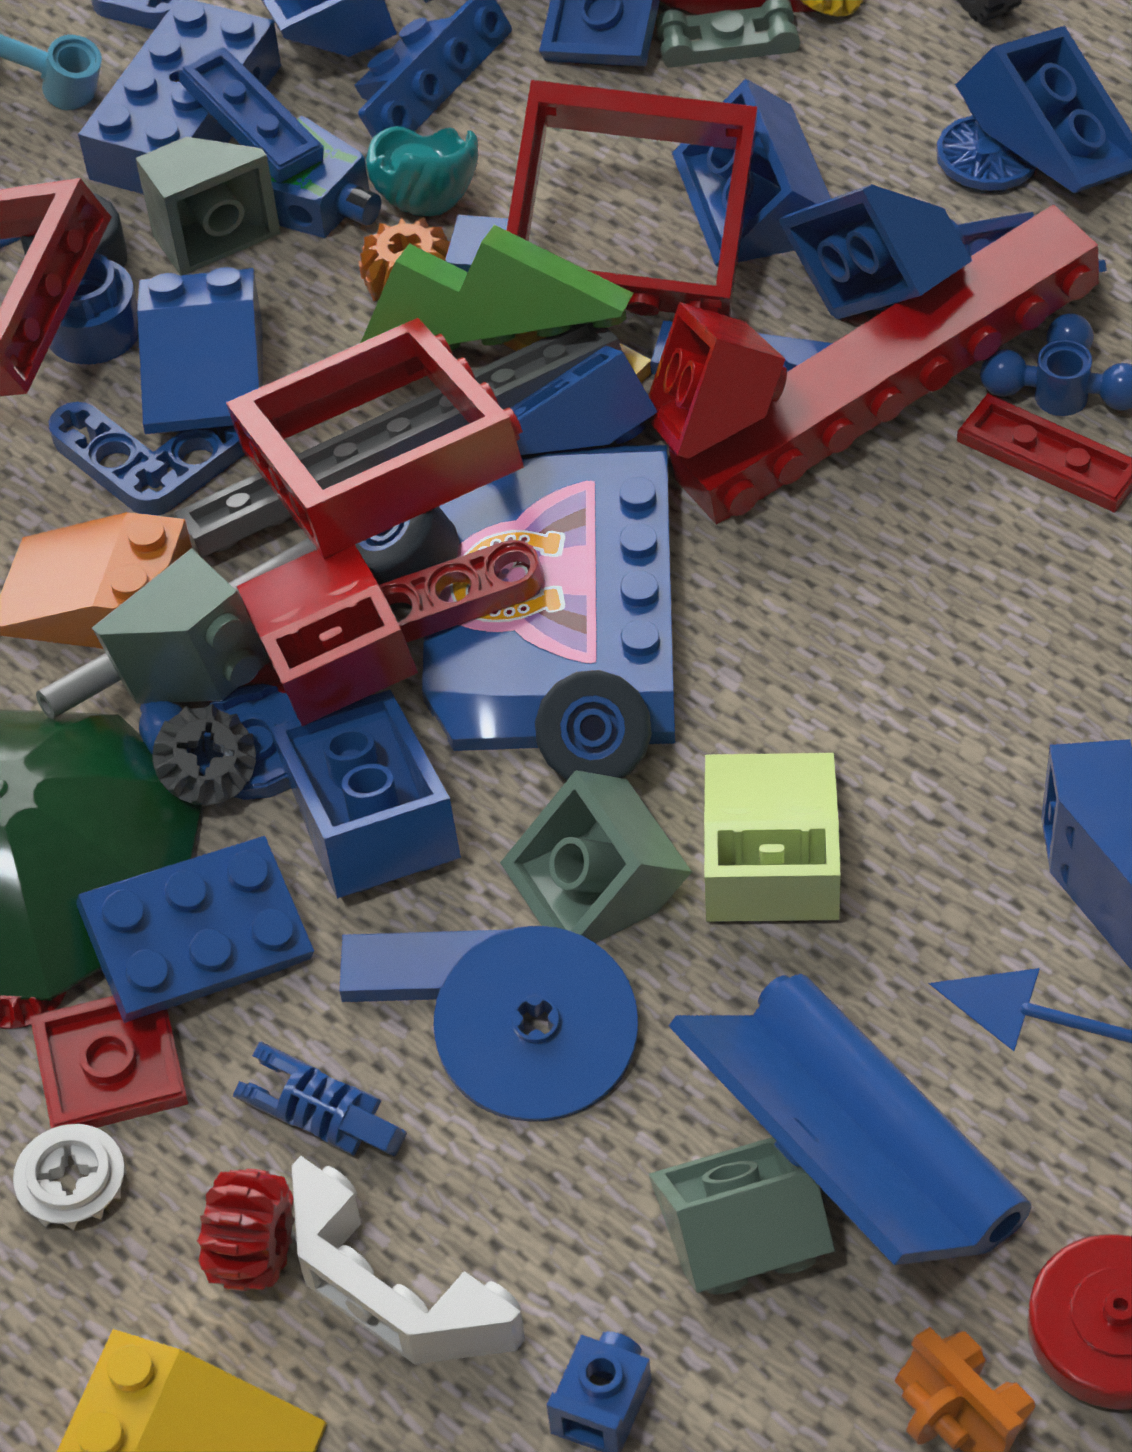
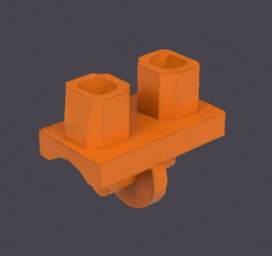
(954, 1401)

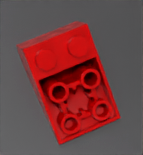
(327, 631)

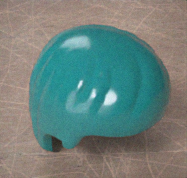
(422, 171)

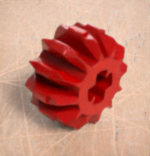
(246, 1229)

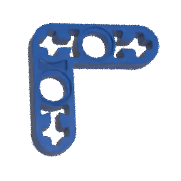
(143, 465)

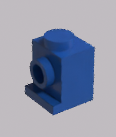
(600, 1414)

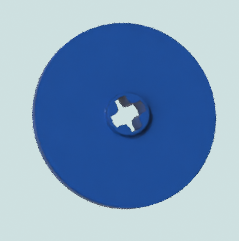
(535, 1073)

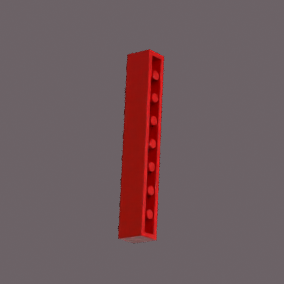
(896, 361)

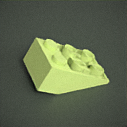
(771, 837)

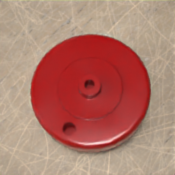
(1084, 1319)

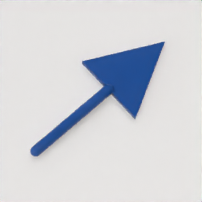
(1003, 1000)

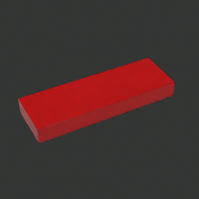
(1048, 452)

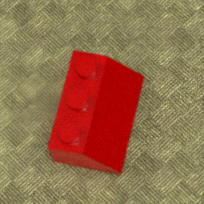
(712, 380)

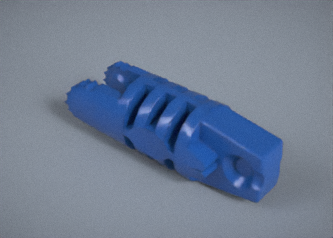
(321, 1105)

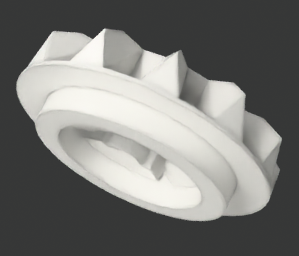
(46, 1160)

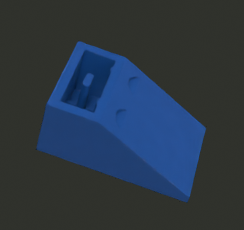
(1090, 833)

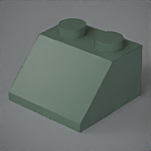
(207, 200)
(182, 637)
(595, 859)
(741, 1216)

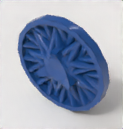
(979, 159)

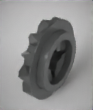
(180, 770)

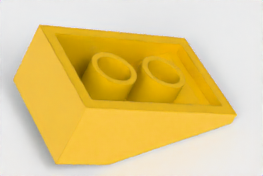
(171, 1401)

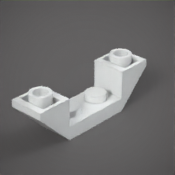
(462, 1324)

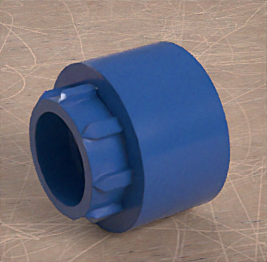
(100, 317)

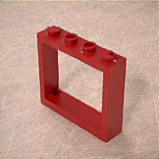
(646, 118)
(67, 232)
(401, 485)

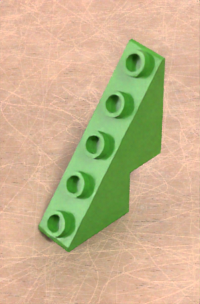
(504, 293)

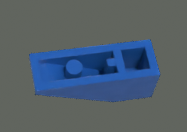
(585, 406)

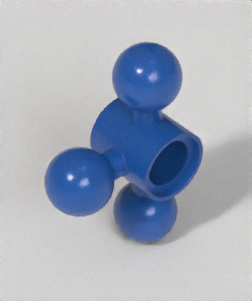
(1062, 372)

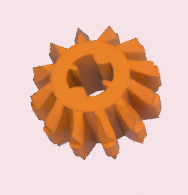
(383, 250)

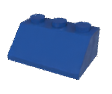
(333, 24)
(780, 180)
(874, 248)

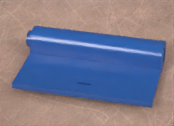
(857, 1125)

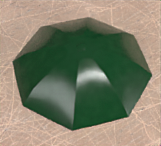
(72, 819)

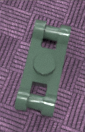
(727, 34)

